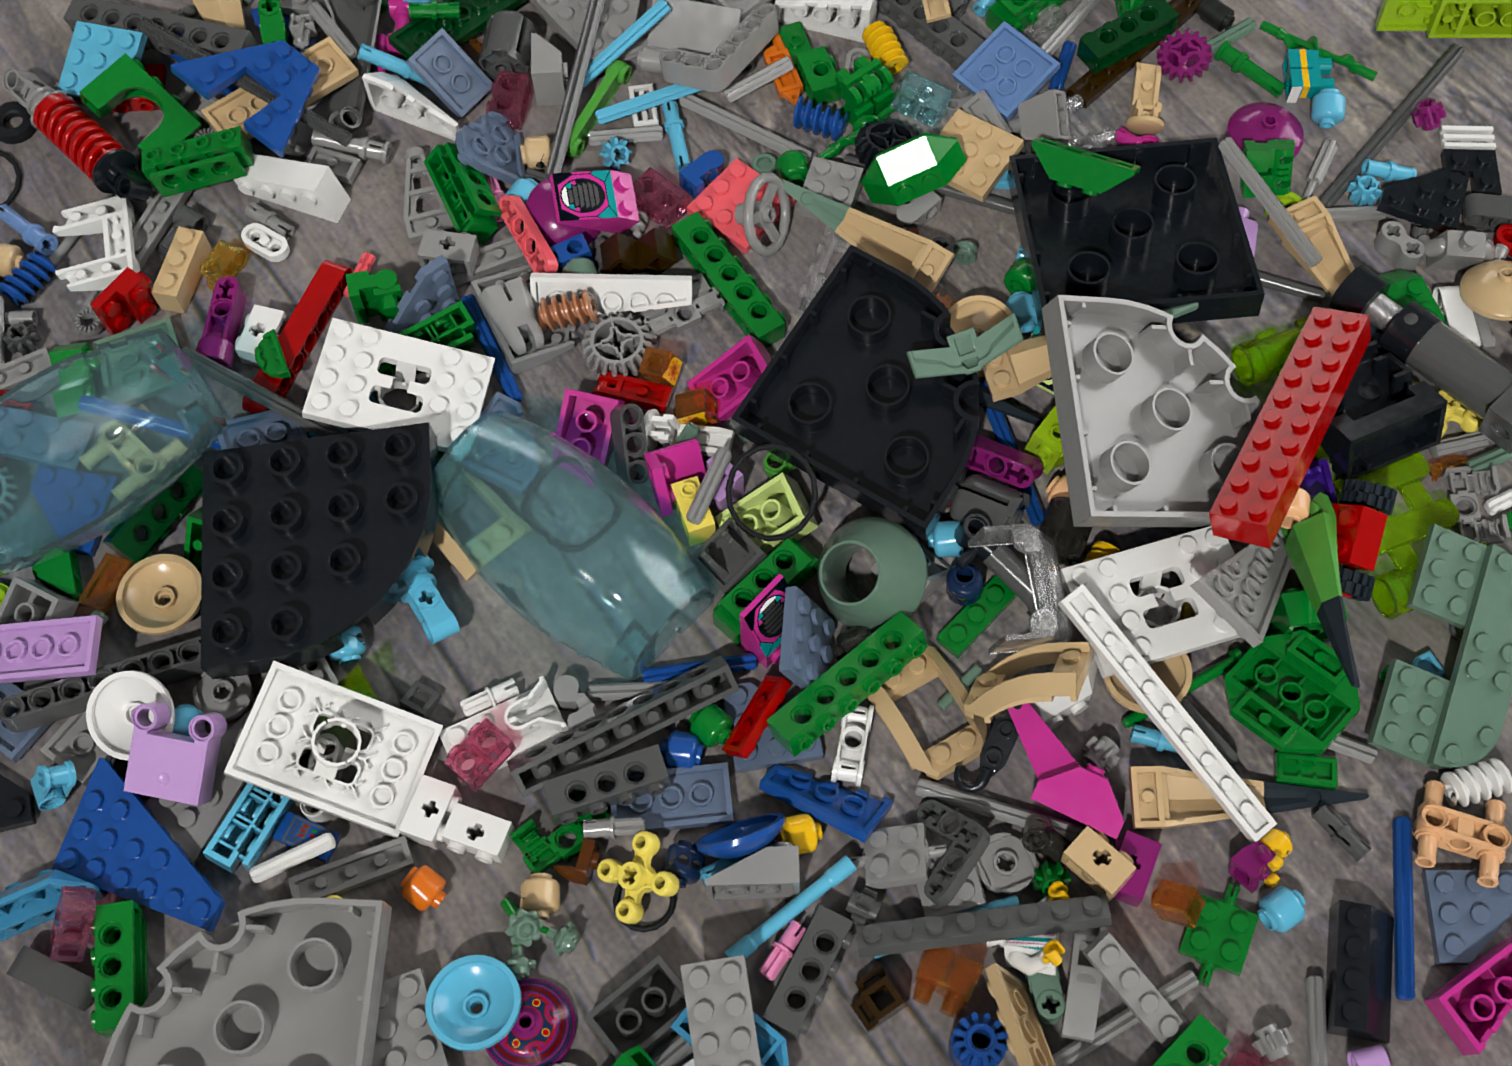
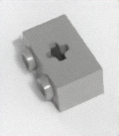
(458, 248)

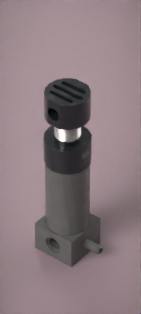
(1434, 352)

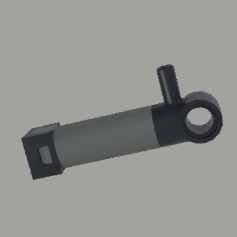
(998, 559)

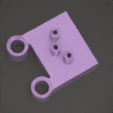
(172, 763)

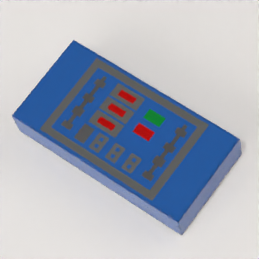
(297, 830)

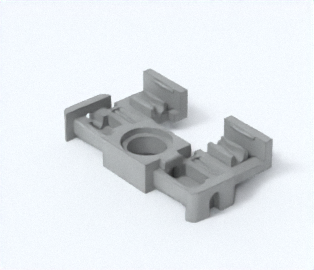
(664, 322)
(1465, 489)

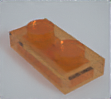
(103, 585)

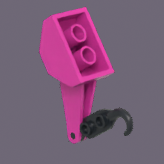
(1061, 783)

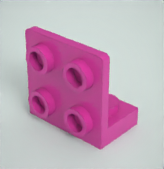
(671, 466)

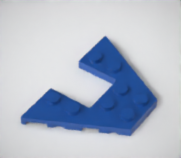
(273, 66)

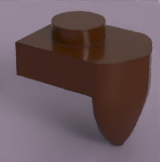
(587, 861)

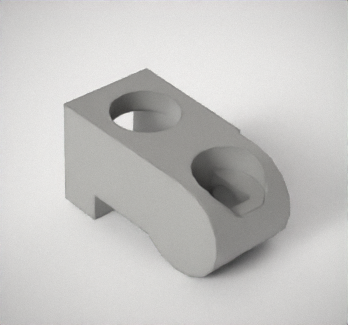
(918, 211)

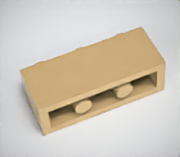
(181, 270)

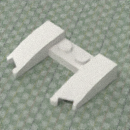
(115, 220)

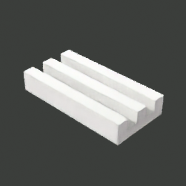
(645, 122)
(1466, 135)

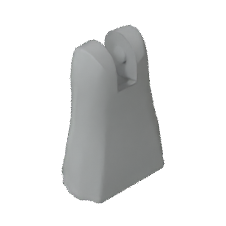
(513, 314)

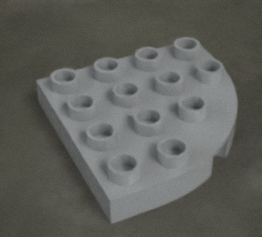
(1141, 414)
(272, 990)

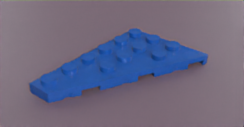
(131, 855)

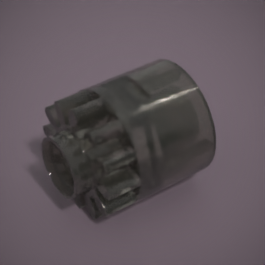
(1059, 526)

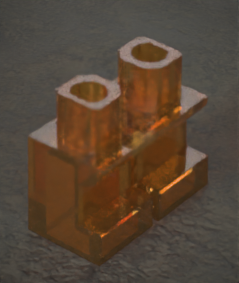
(955, 989)

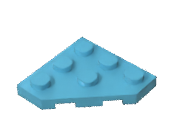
(93, 51)

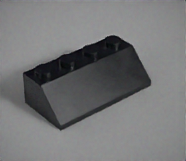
(1359, 972)

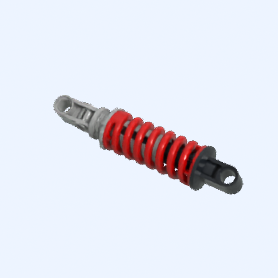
(78, 136)

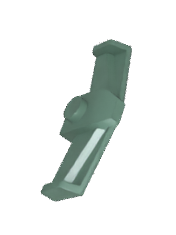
(966, 350)

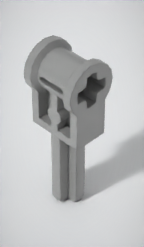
(302, 29)

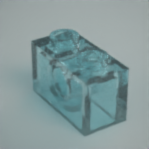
(920, 99)

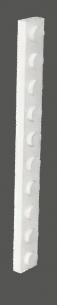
(1167, 714)

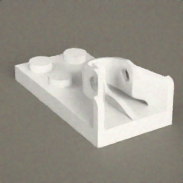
(524, 719)

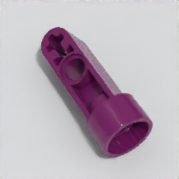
(223, 322)
(1018, 469)

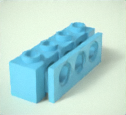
(241, 825)

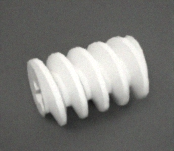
(1476, 782)

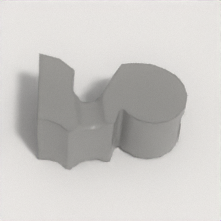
(570, 698)

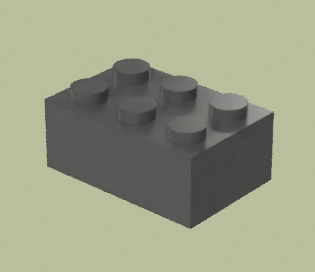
(639, 1010)

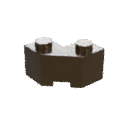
(650, 253)

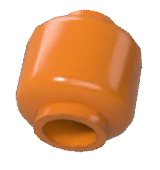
(423, 888)

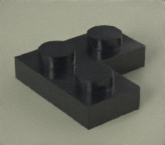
(1476, 164)

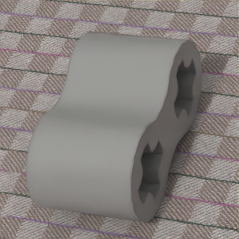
(1398, 246)

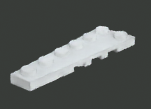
(614, 291)

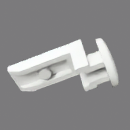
(667, 427)

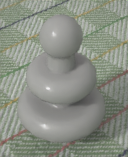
(640, 226)

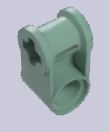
(1046, 989)

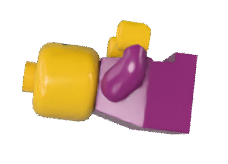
(1256, 860)

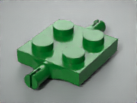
(1220, 936)

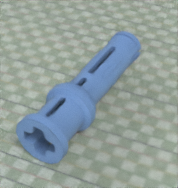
(31, 233)

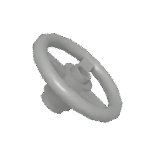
(761, 214)

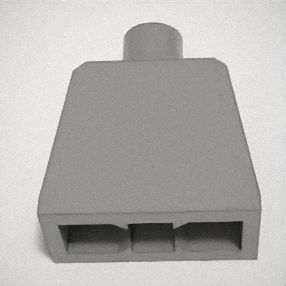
(1043, 117)

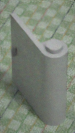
(688, 27)

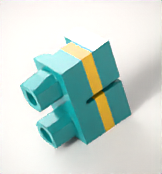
(1304, 72)

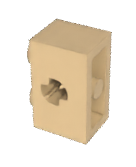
(1106, 877)

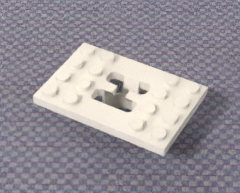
(350, 374)
(1189, 556)
(283, 728)

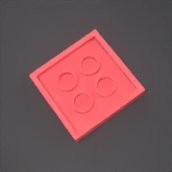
(722, 196)

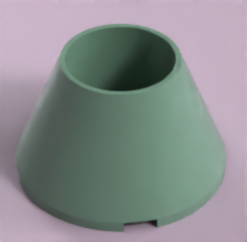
(900, 572)

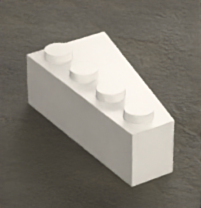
(832, 17)
(296, 185)

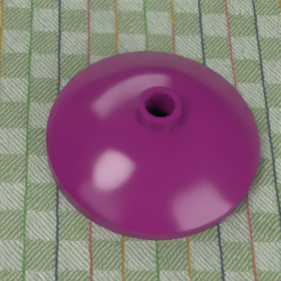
(1264, 122)
(542, 209)

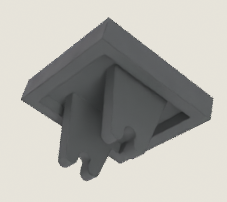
(728, 556)

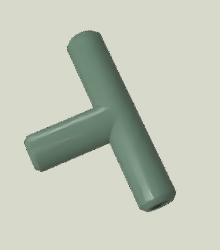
(967, 679)

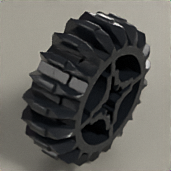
(880, 137)

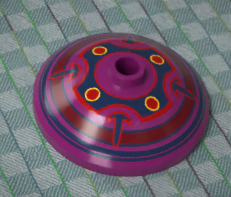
(550, 1032)

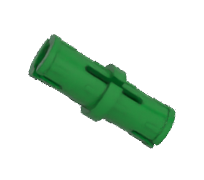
(434, 10)

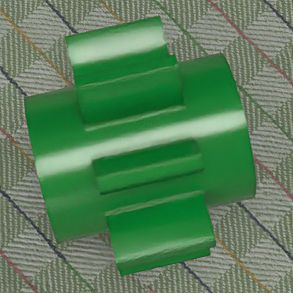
(1048, 874)

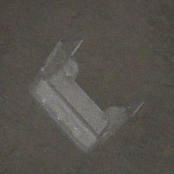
(1049, 621)

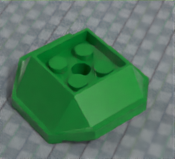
(1296, 667)

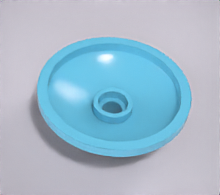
(459, 989)

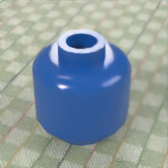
(682, 750)

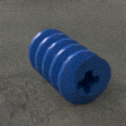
(819, 120)
(27, 277)

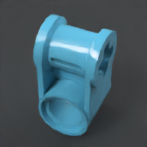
(53, 784)

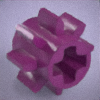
(1428, 114)

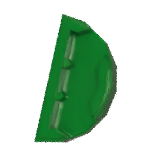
(271, 357)

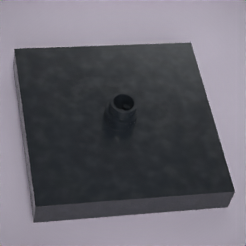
(1150, 240)

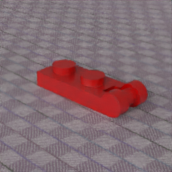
(634, 391)

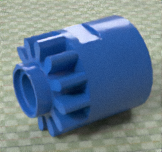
(979, 1027)

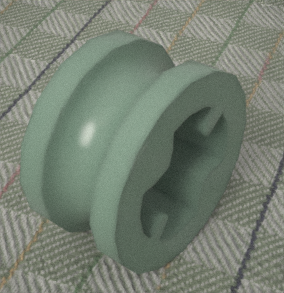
(964, 252)

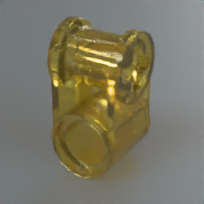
(223, 261)

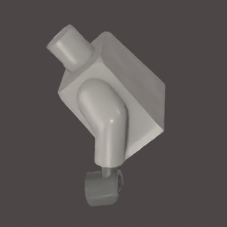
(1455, 248)

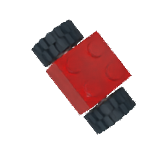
(1360, 530)

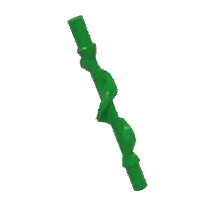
(1312, 44)
(835, 148)

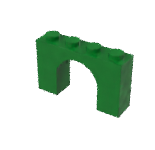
(128, 80)

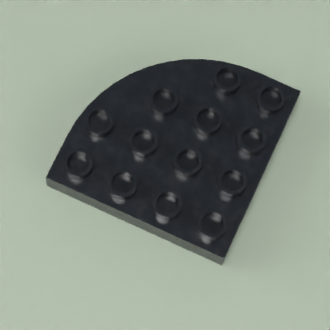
(853, 404)
(309, 542)

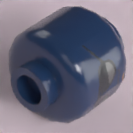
(964, 585)
(684, 862)

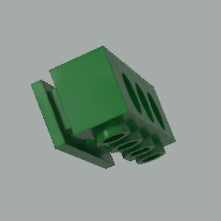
(1017, 12)
(198, 161)
(461, 183)
(448, 327)
(800, 568)
(107, 956)

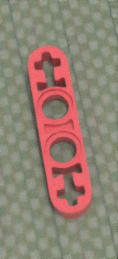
(513, 213)

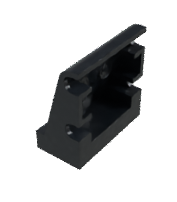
(1382, 417)

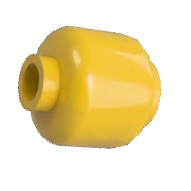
(801, 832)

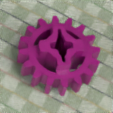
(1184, 56)

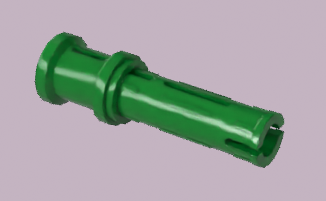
(1240, 63)

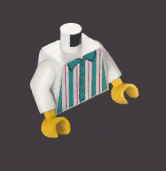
(1037, 952)

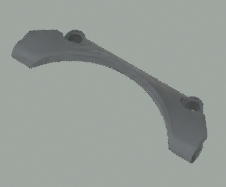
(359, 23)

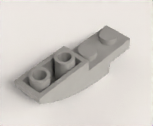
(1082, 989)

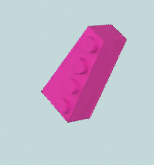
(1476, 999)

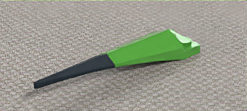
(1314, 556)

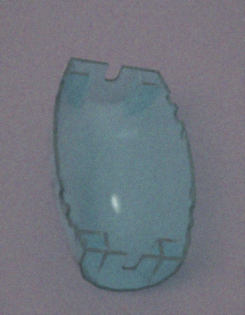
(97, 443)
(568, 543)

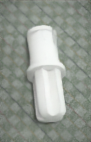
(489, 697)

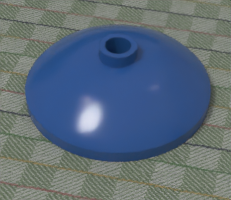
(742, 837)

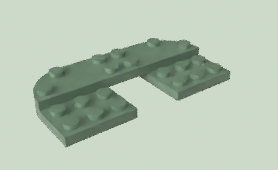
(1462, 718)

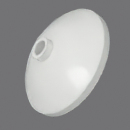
(112, 706)

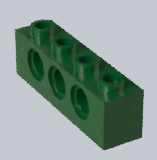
(1127, 34)
(123, 538)

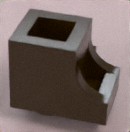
(878, 999)

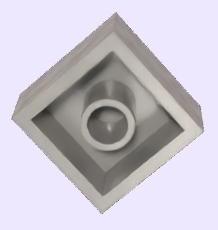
(834, 181)

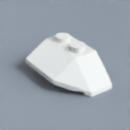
(1061, 706)

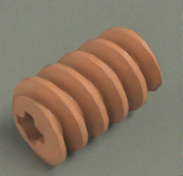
(567, 311)

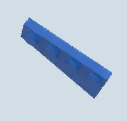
(839, 808)

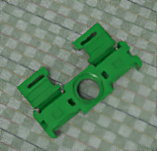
(540, 851)

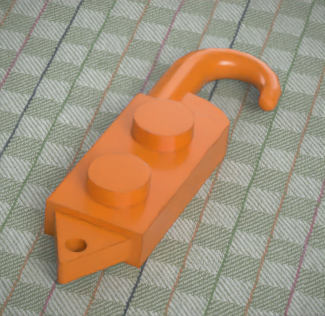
(789, 84)

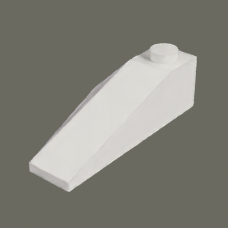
(401, 101)

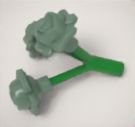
(526, 927)

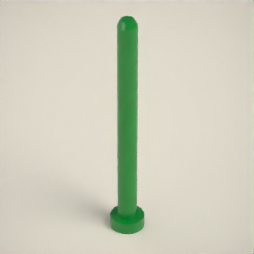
(1197, 681)

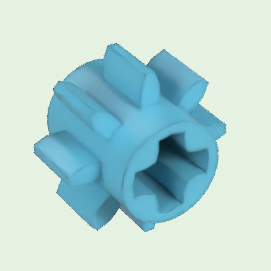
(619, 148)
(1364, 190)

